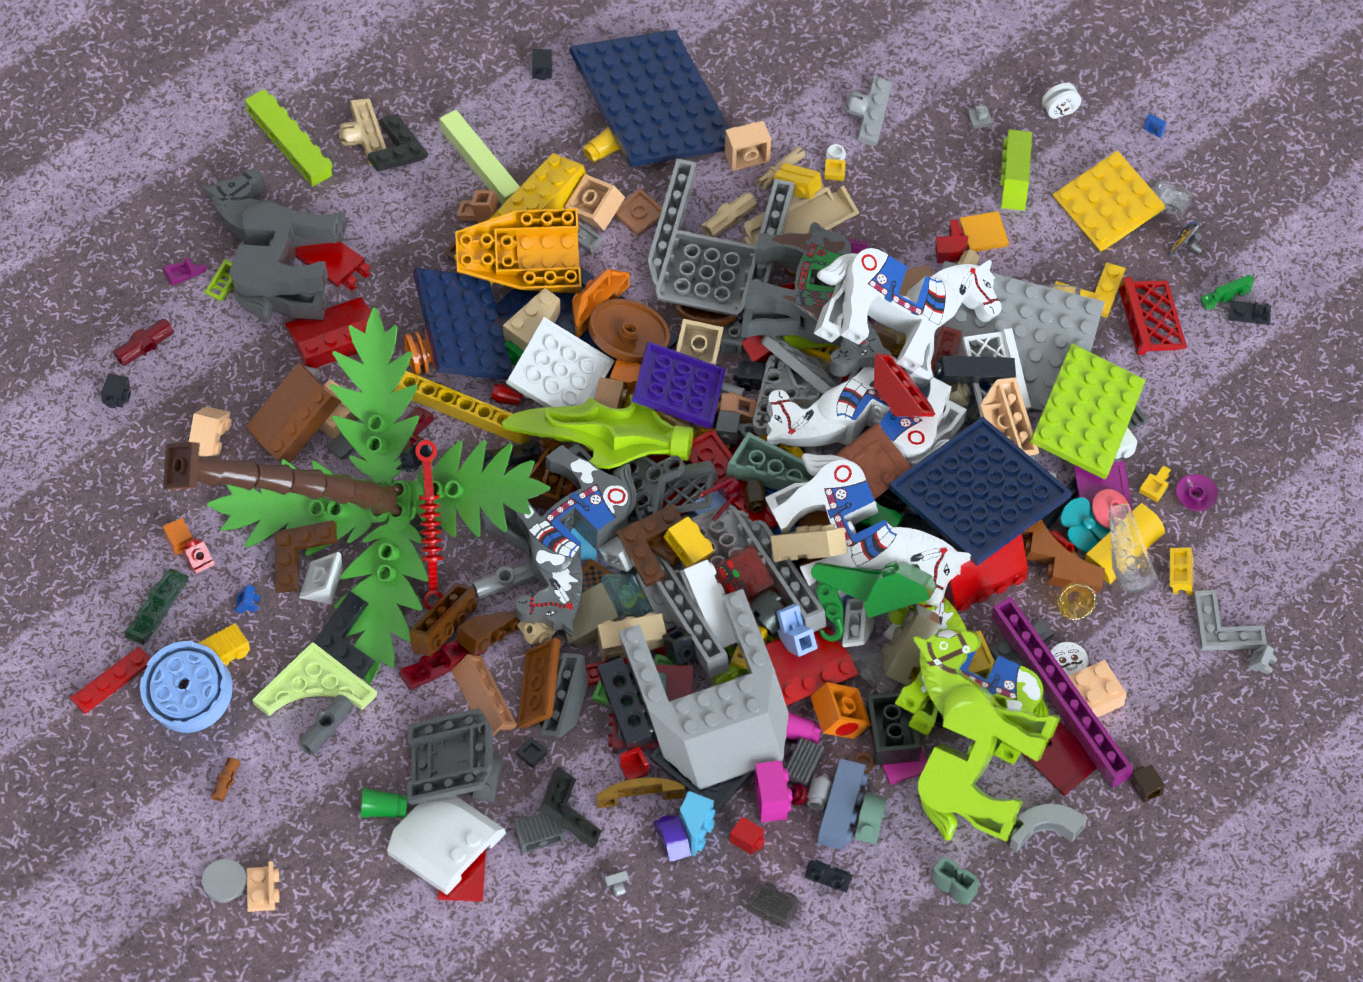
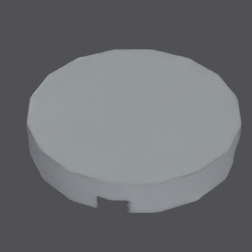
(224, 880)

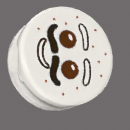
(1061, 100)
(1070, 657)

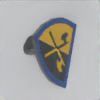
(1186, 238)

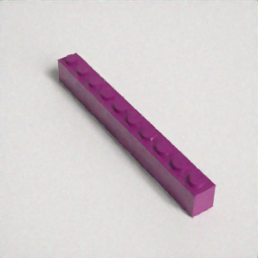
(1062, 693)

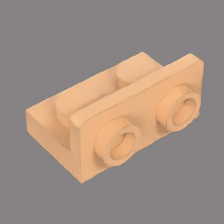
(261, 888)

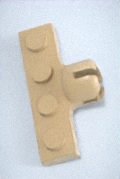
(364, 130)

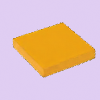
(984, 231)

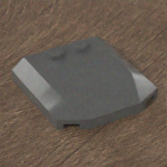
(449, 756)

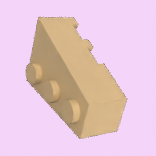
(608, 634)

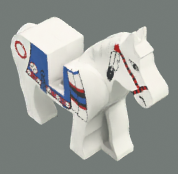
(871, 287)
(851, 406)
(847, 499)

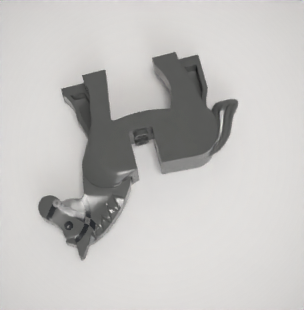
(265, 268)

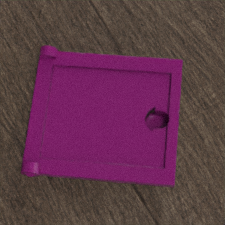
(1090, 484)

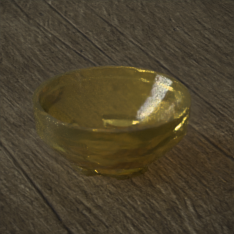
(1081, 606)

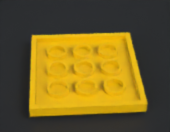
(1109, 201)

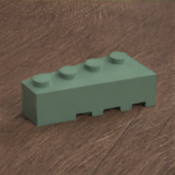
(768, 463)

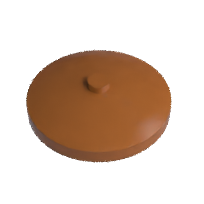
(625, 327)

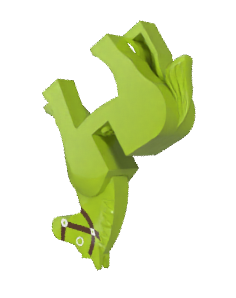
(970, 710)

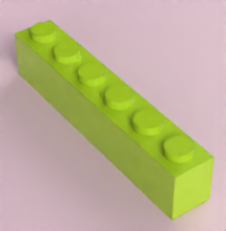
(288, 137)

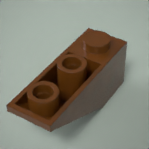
(485, 630)

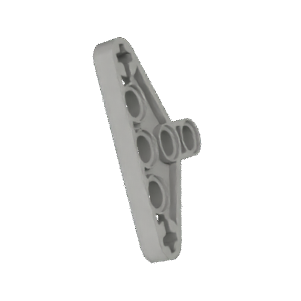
(810, 368)
(786, 383)

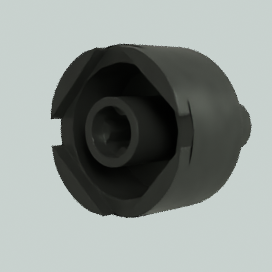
(764, 610)

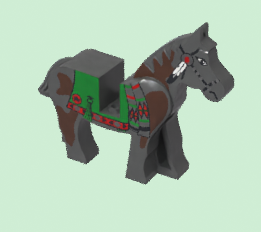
(784, 311)

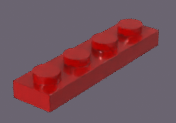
(111, 680)

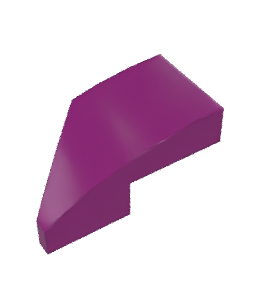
(182, 271)

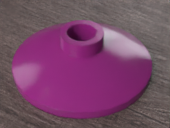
(1198, 485)

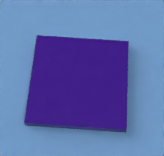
(678, 385)

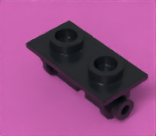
(409, 460)
(821, 873)

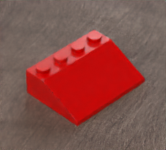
(320, 338)
(992, 576)
(805, 674)

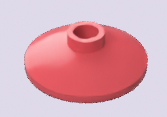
(1102, 502)

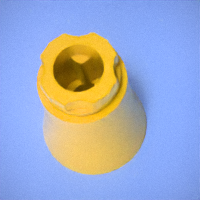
(600, 146)

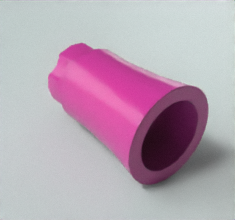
(802, 727)

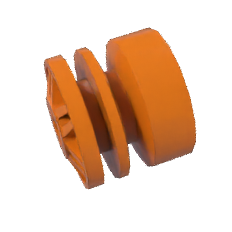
(421, 352)

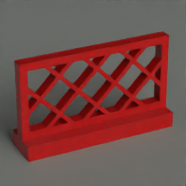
(1137, 316)

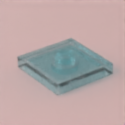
(625, 594)

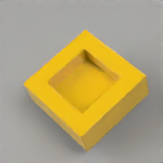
(835, 169)

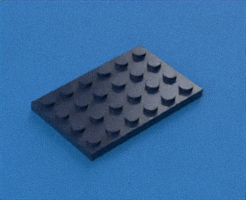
(462, 324)

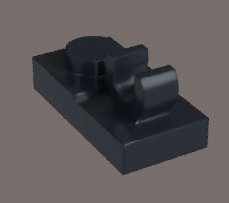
(1249, 312)

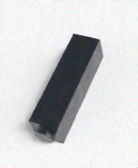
(974, 369)

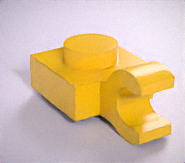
(1156, 485)

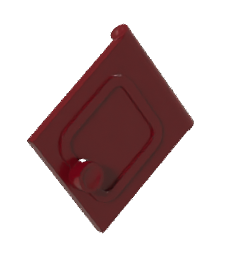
(1064, 761)

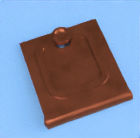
(877, 458)

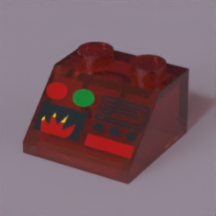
(743, 571)

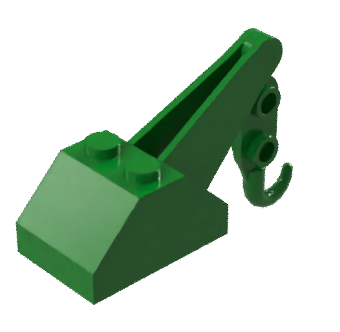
(882, 591)

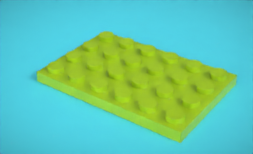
(1088, 411)

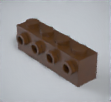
(443, 619)

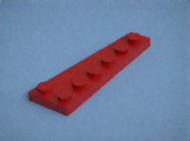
(710, 447)

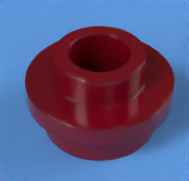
(799, 794)

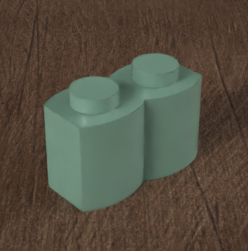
(958, 882)

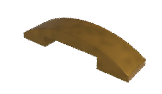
(640, 786)

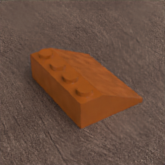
(293, 414)

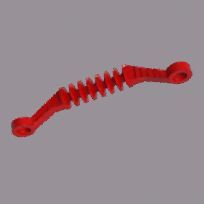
(430, 522)

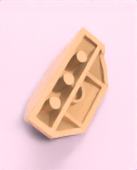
(1007, 412)

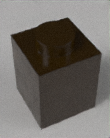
(1147, 783)

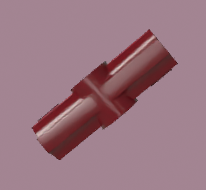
(143, 341)

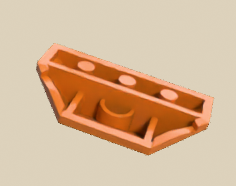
(605, 286)

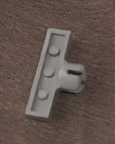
(870, 109)

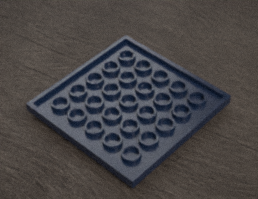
(980, 490)

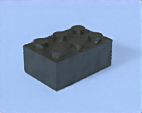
(889, 730)

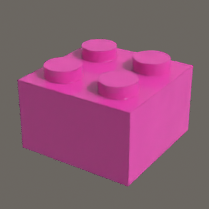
(772, 791)

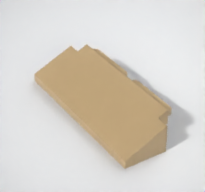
(824, 208)

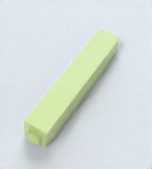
(478, 156)

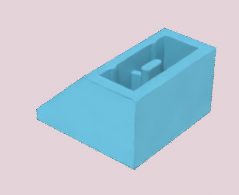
(697, 819)

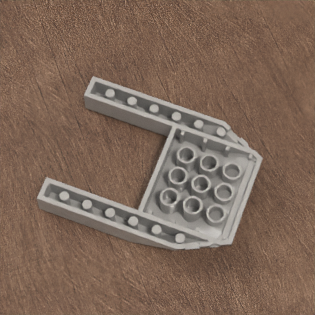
(707, 269)
(728, 535)
(722, 727)

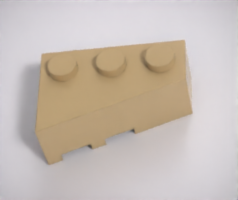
(525, 322)
(809, 543)

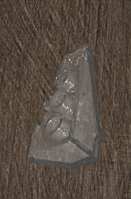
(1129, 554)

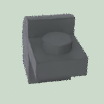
(490, 788)

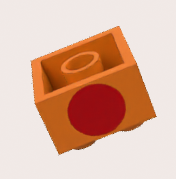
(840, 710)

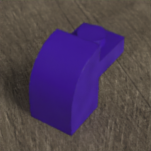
(672, 837)

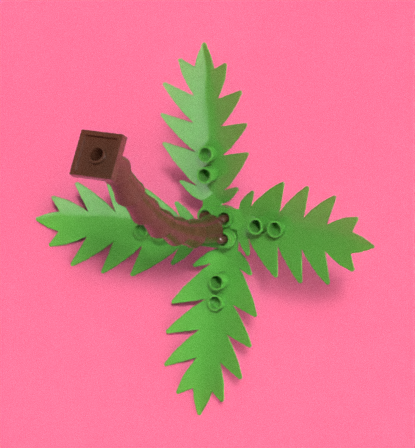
(318, 495)

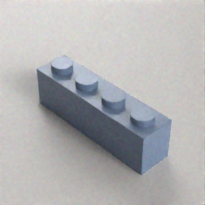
(841, 804)

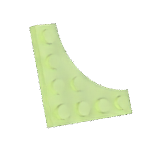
(313, 675)

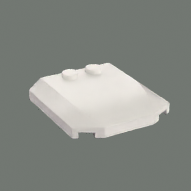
(442, 840)

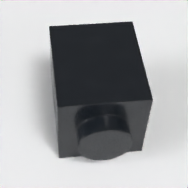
(541, 64)

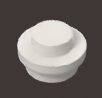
(836, 152)

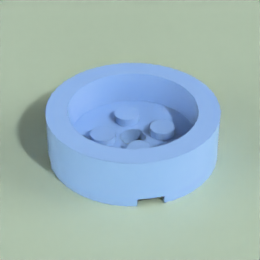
(204, 697)

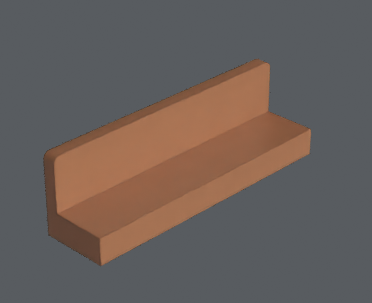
(483, 692)

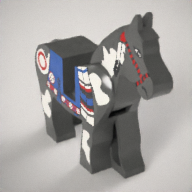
(594, 510)

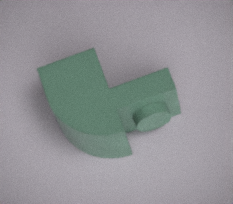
(871, 817)

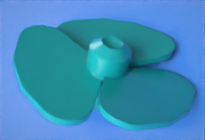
(1082, 524)

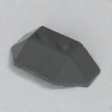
(569, 696)

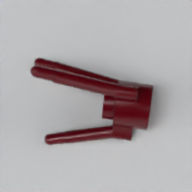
(726, 488)

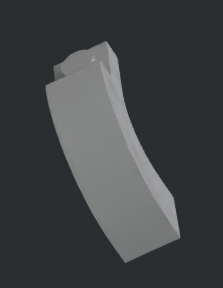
(1047, 817)

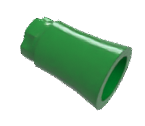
(382, 804)

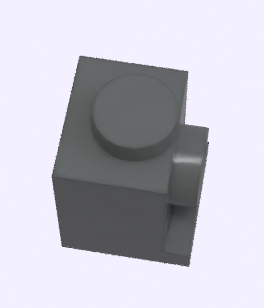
(733, 337)

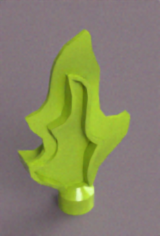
(610, 433)

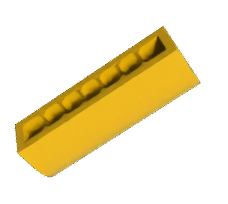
(1150, 530)

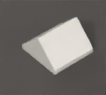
(322, 579)

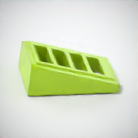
(222, 271)

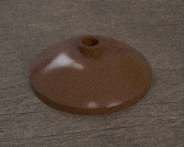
(704, 316)

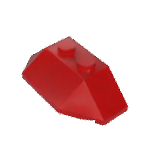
(899, 389)

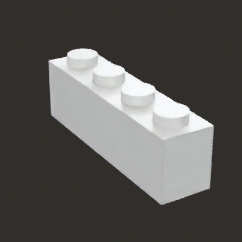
(708, 598)

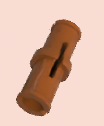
(225, 779)

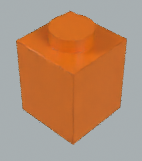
(177, 535)

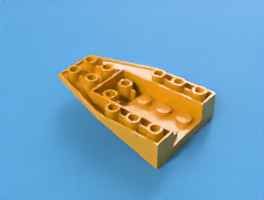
(523, 250)

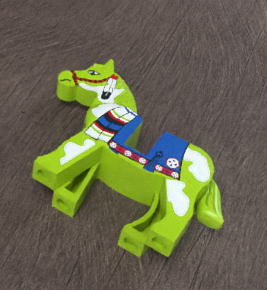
(1006, 681)

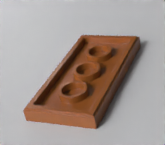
(538, 683)

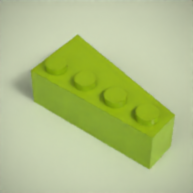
(1015, 169)

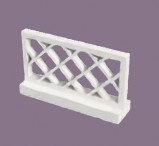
(1008, 349)

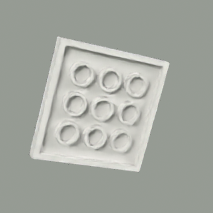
(558, 368)

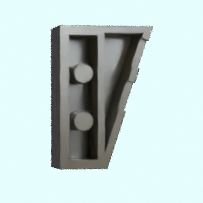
(902, 652)

